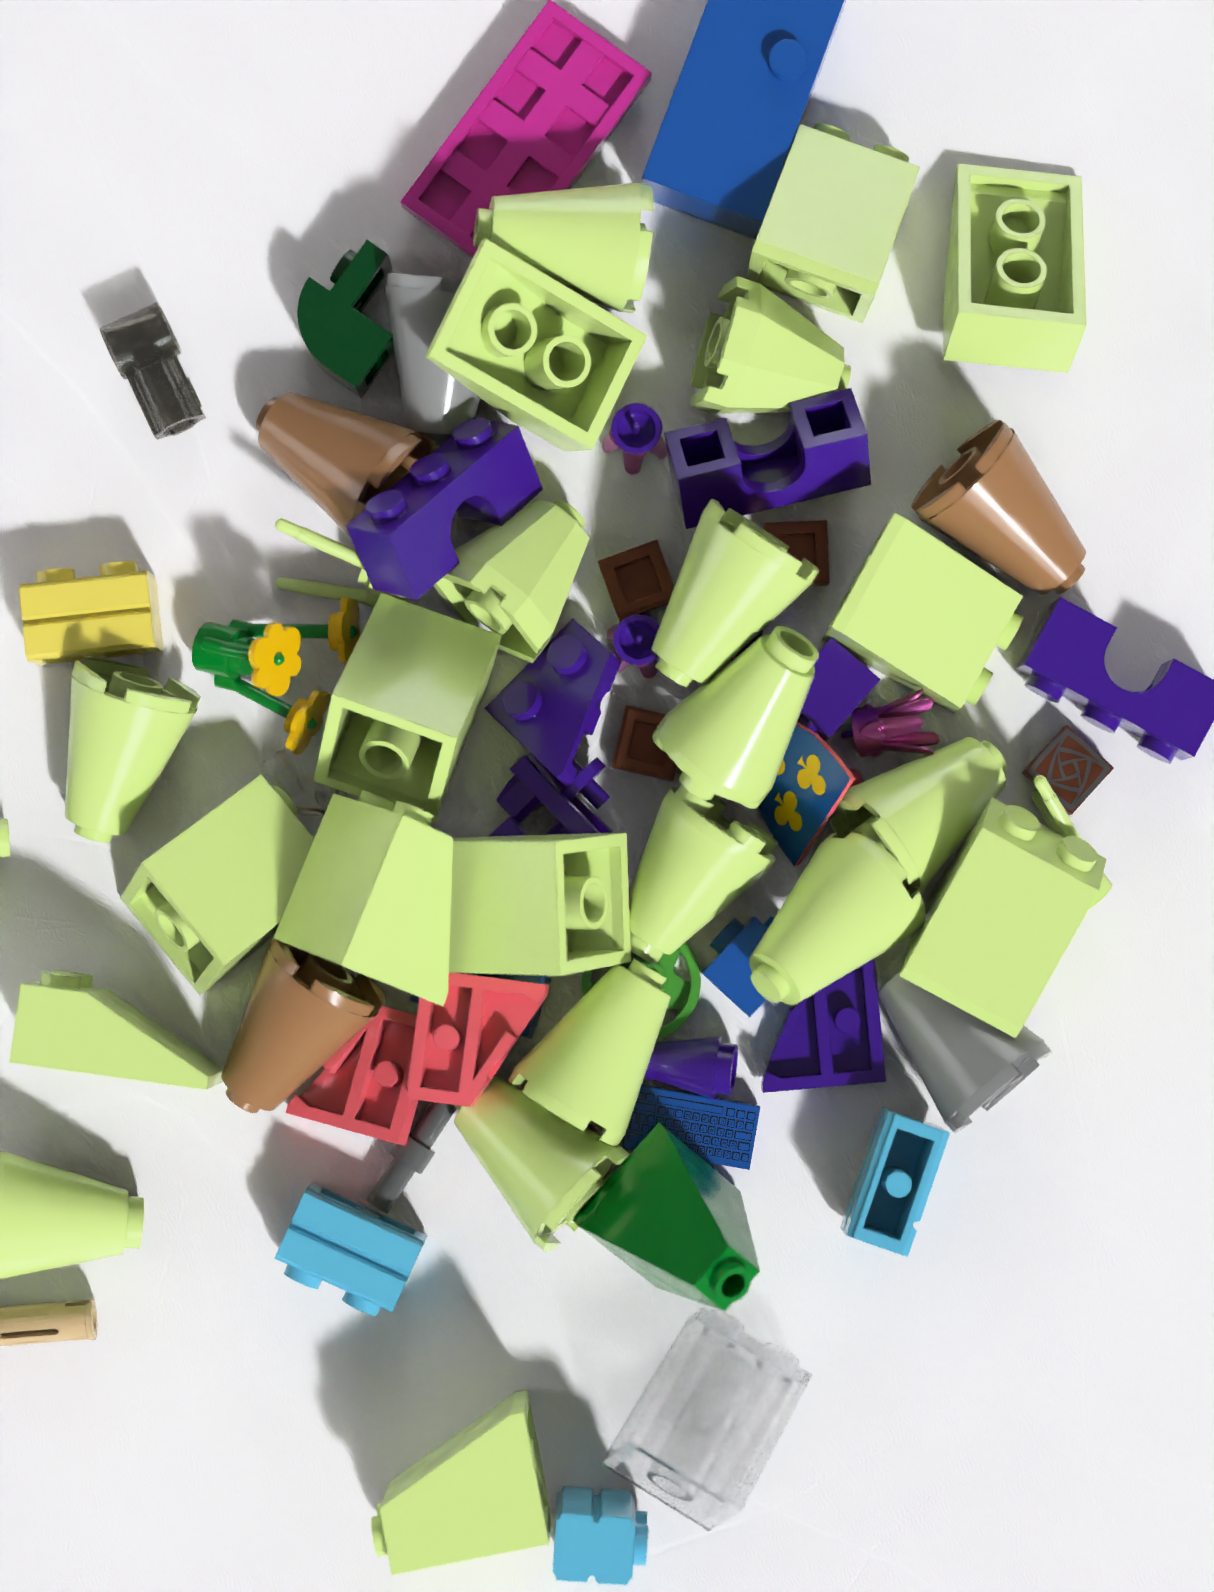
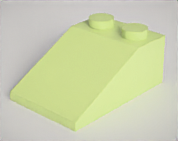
(1015, 269)
(535, 349)
(97, 1032)

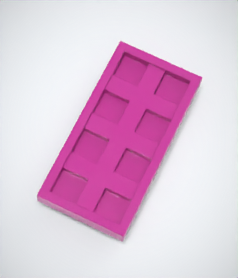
(529, 125)

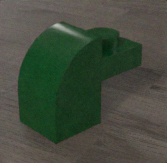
(335, 330)

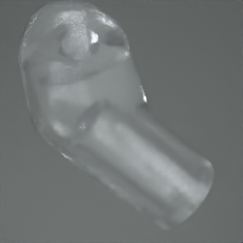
(307, 795)

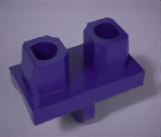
(536, 785)

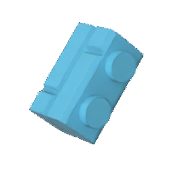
(894, 1181)
(349, 1249)
(598, 1536)

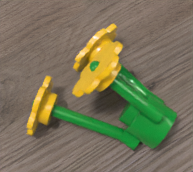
(274, 659)

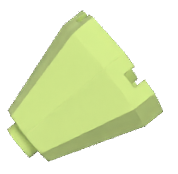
(762, 355)
(518, 576)

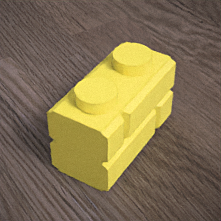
(90, 615)

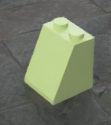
(832, 221)
(925, 616)
(405, 705)
(222, 883)
(376, 895)
(539, 904)
(1003, 916)
(469, 1495)

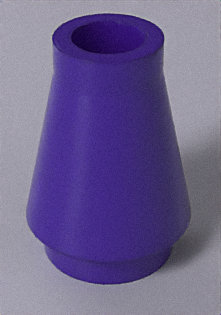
(696, 1065)

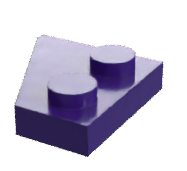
(557, 699)
(830, 1037)

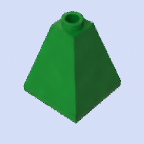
(675, 1222)

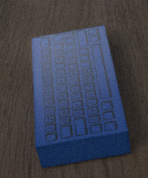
(714, 1129)

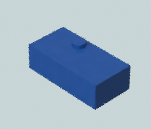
(739, 108)

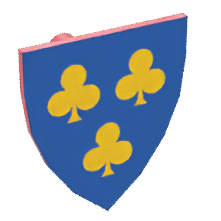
(805, 792)

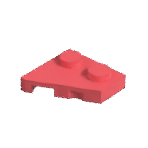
(469, 1036)
(366, 1082)

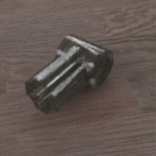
(148, 357)

